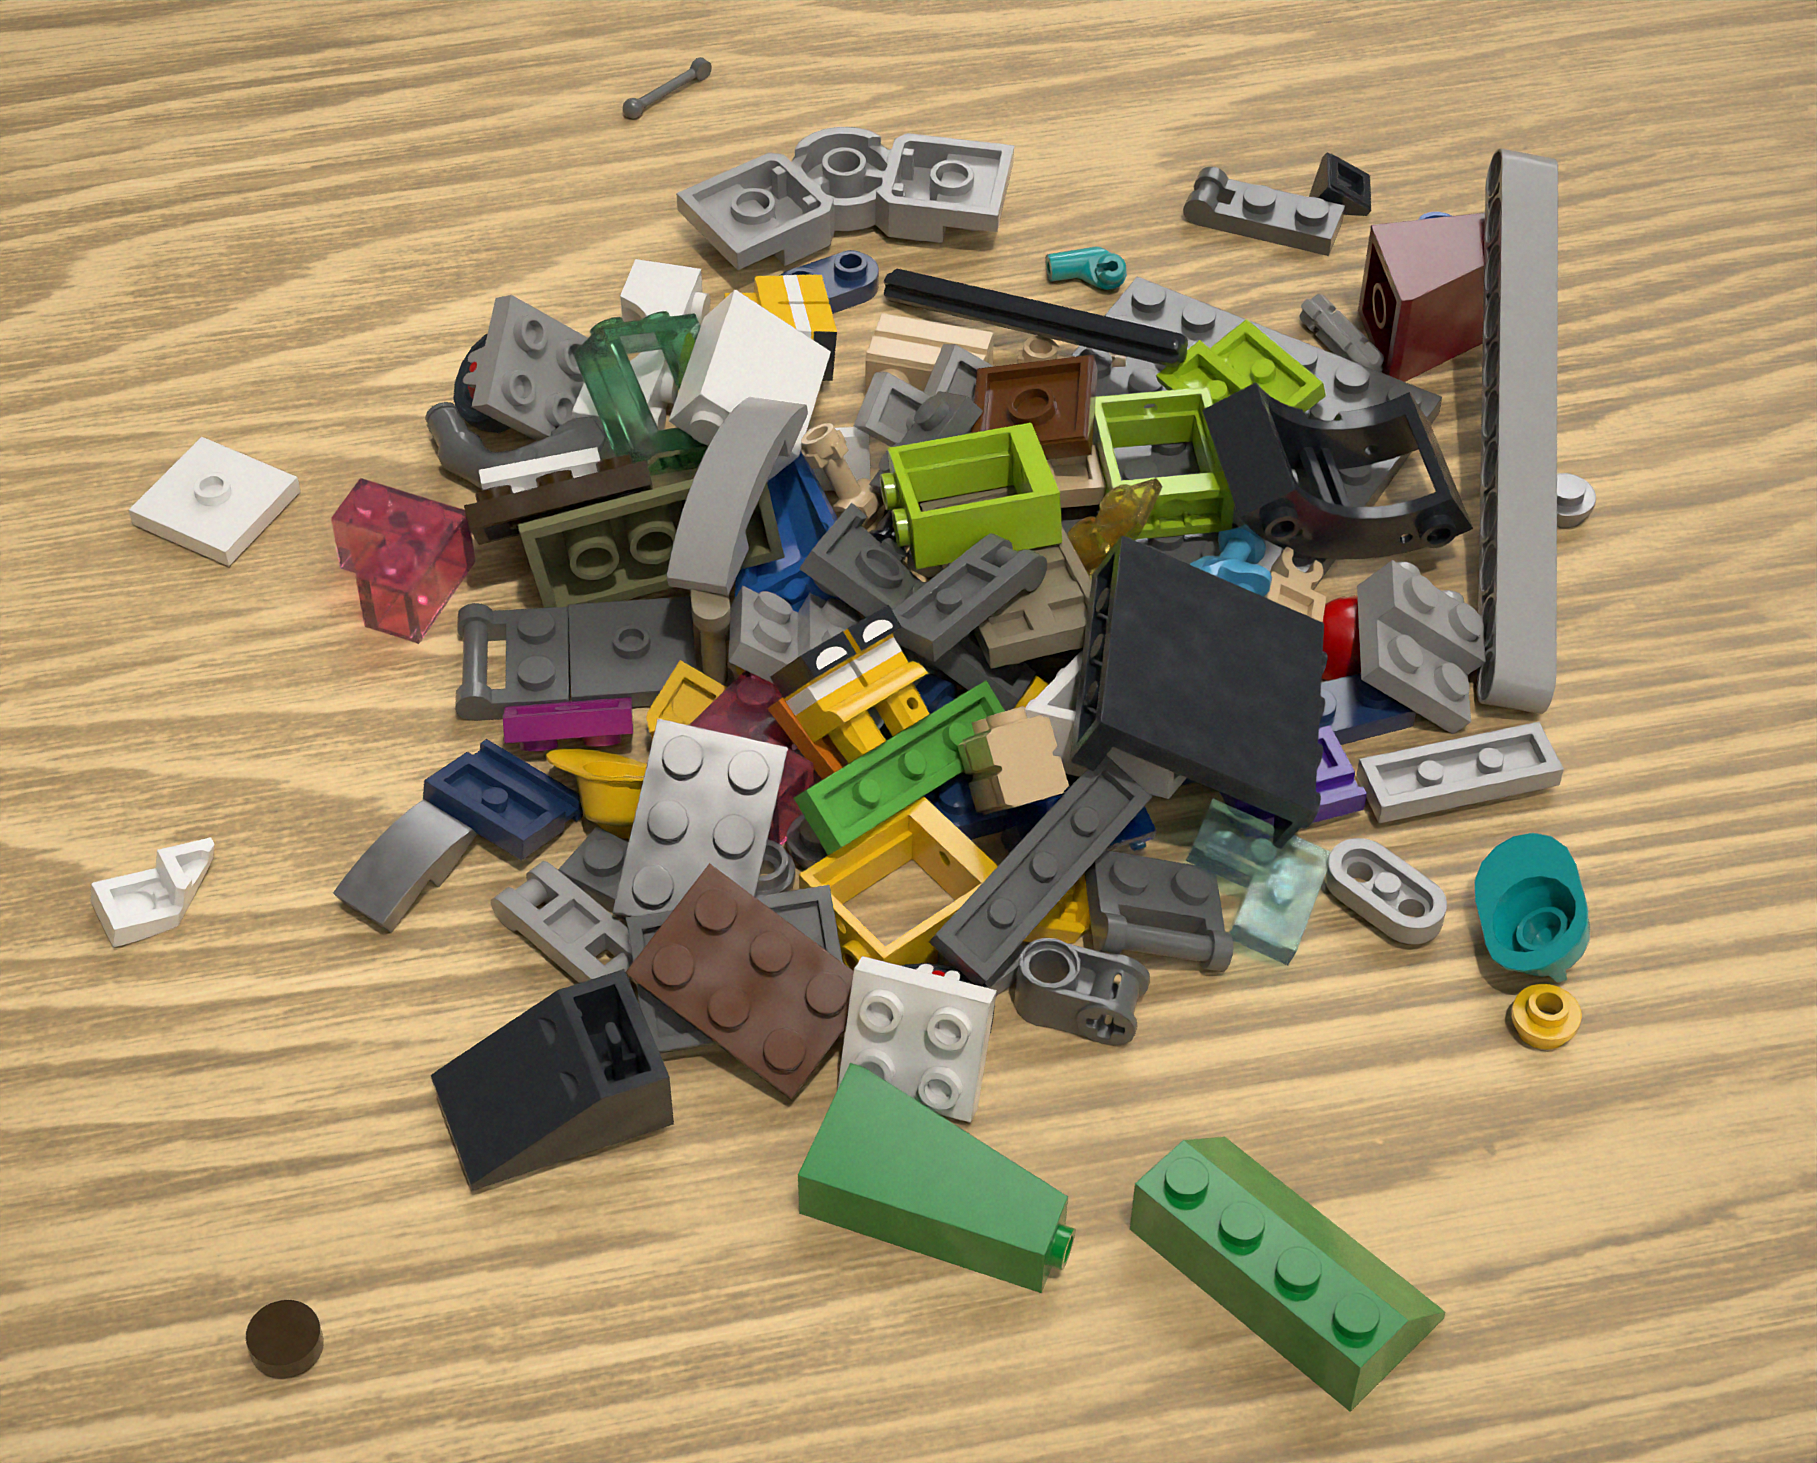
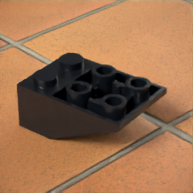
(556, 1083)

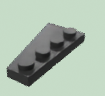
(872, 575)

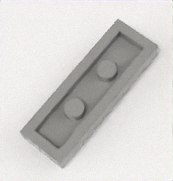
(1459, 772)

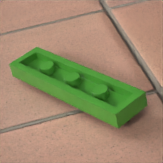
(895, 771)

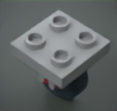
(520, 372)

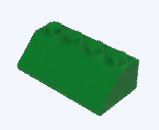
(1280, 1267)

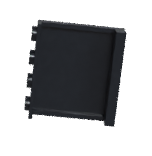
(1202, 683)

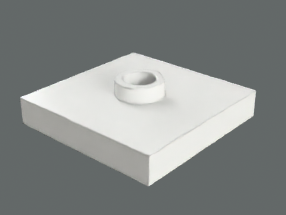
(214, 501)

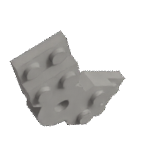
(847, 184)

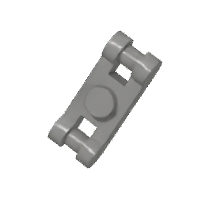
(568, 928)

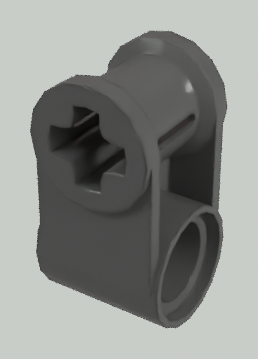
(1079, 990)

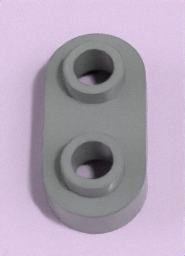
(1389, 891)

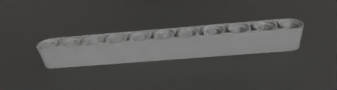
(1519, 434)

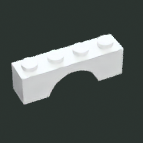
(649, 290)

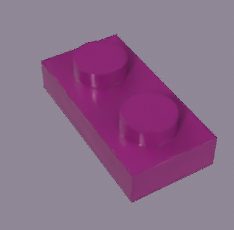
(541, 725)

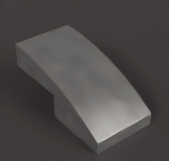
(401, 862)

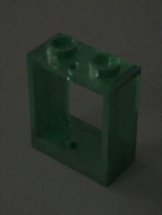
(619, 395)

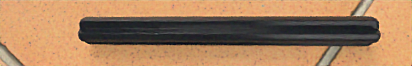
(1037, 318)

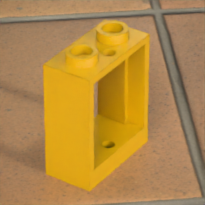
(912, 833)

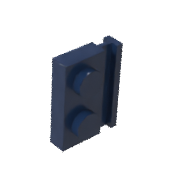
(503, 799)

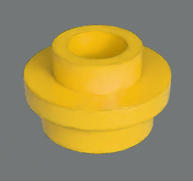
(1541, 1029)

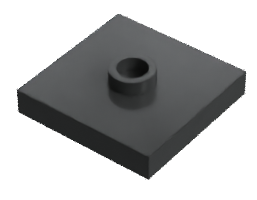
(628, 647)

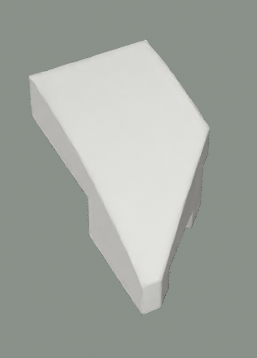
(152, 899)

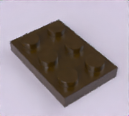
(501, 511)

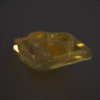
(1121, 513)

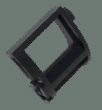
(1266, 439)

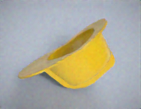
(606, 786)

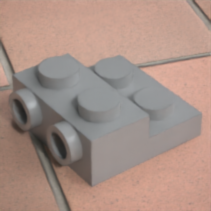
(771, 635)
(1419, 643)

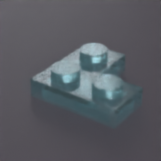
(1277, 881)

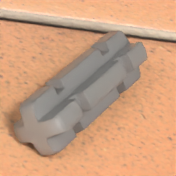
(1339, 333)

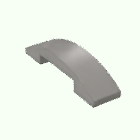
(726, 490)

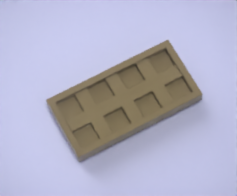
(1036, 620)

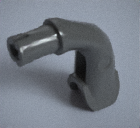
(465, 454)

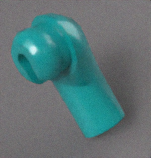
(1089, 264)

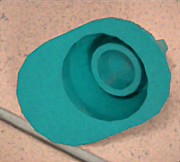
(1532, 906)

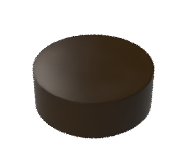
(284, 1339)

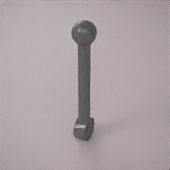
(699, 69)

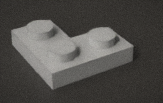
(892, 403)

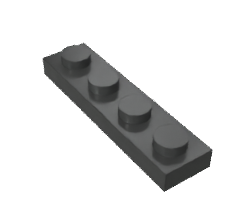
(1039, 871)

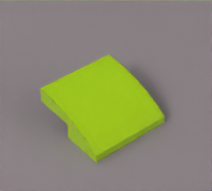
(1241, 360)

